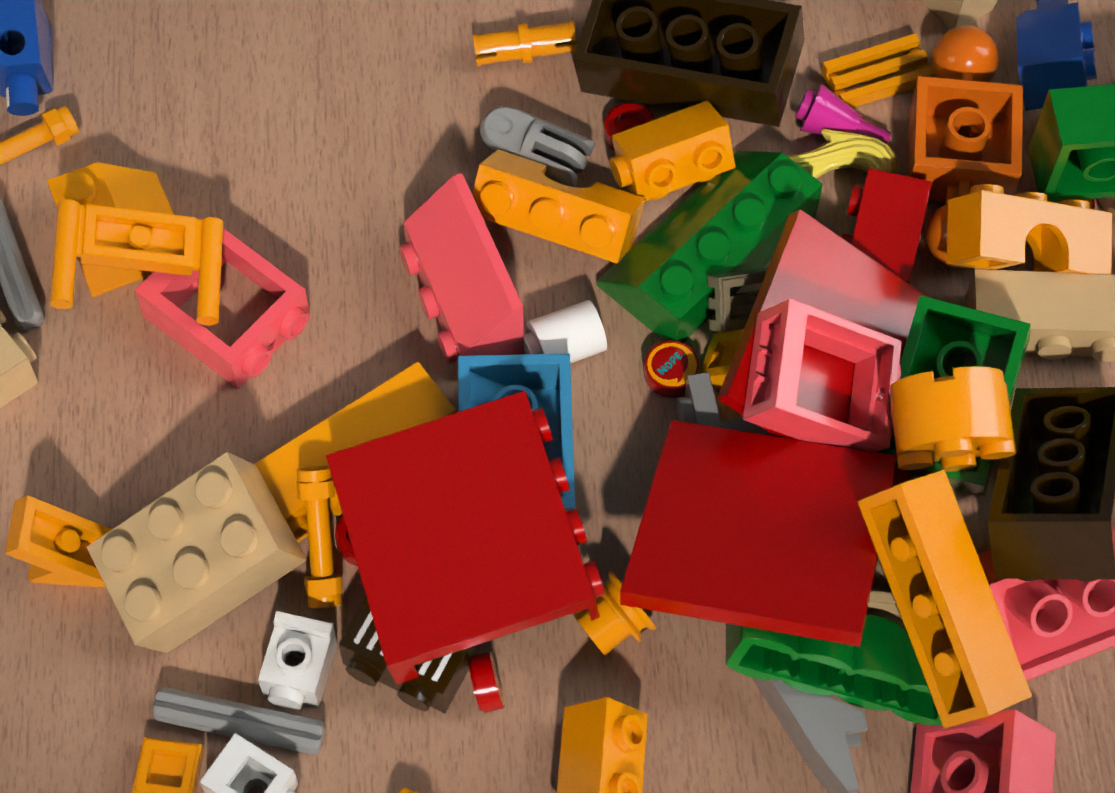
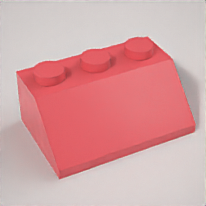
(462, 276)
(1053, 618)
(985, 756)

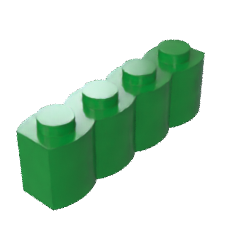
(872, 676)

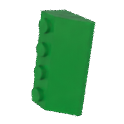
(715, 231)

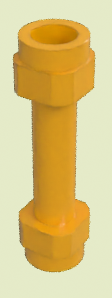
(55, 125)
(323, 584)

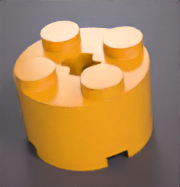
(951, 419)

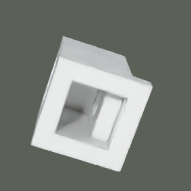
(300, 684)
(246, 766)

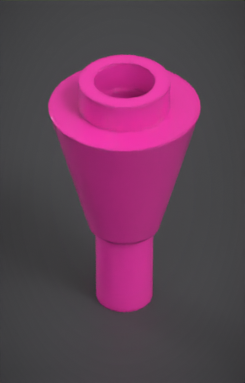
(828, 111)

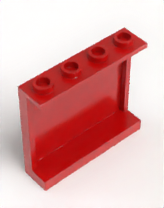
(462, 532)

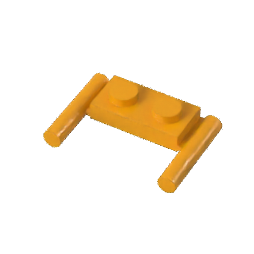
(140, 243)

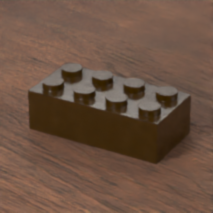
(693, 52)
(1058, 491)

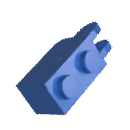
(1053, 50)

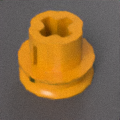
(615, 620)

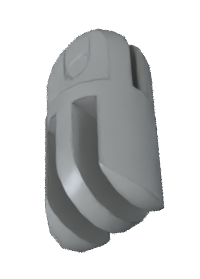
(537, 140)

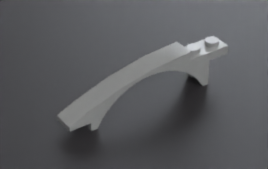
(815, 723)

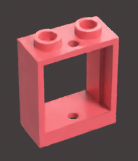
(250, 354)
(776, 374)

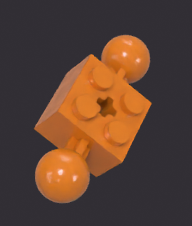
(963, 127)

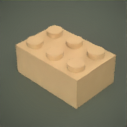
(196, 553)

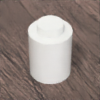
(570, 331)

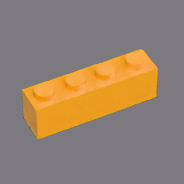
(391, 407)
(944, 599)

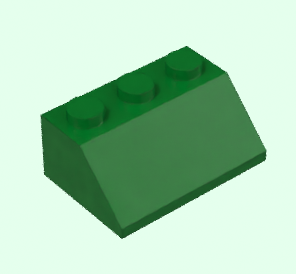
(957, 337)

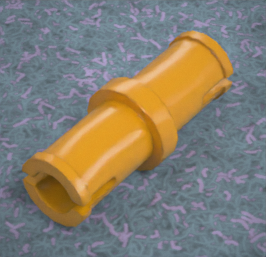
(525, 43)

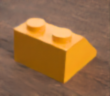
(111, 187)

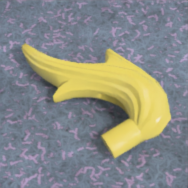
(847, 151)

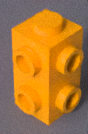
(672, 152)
(602, 748)

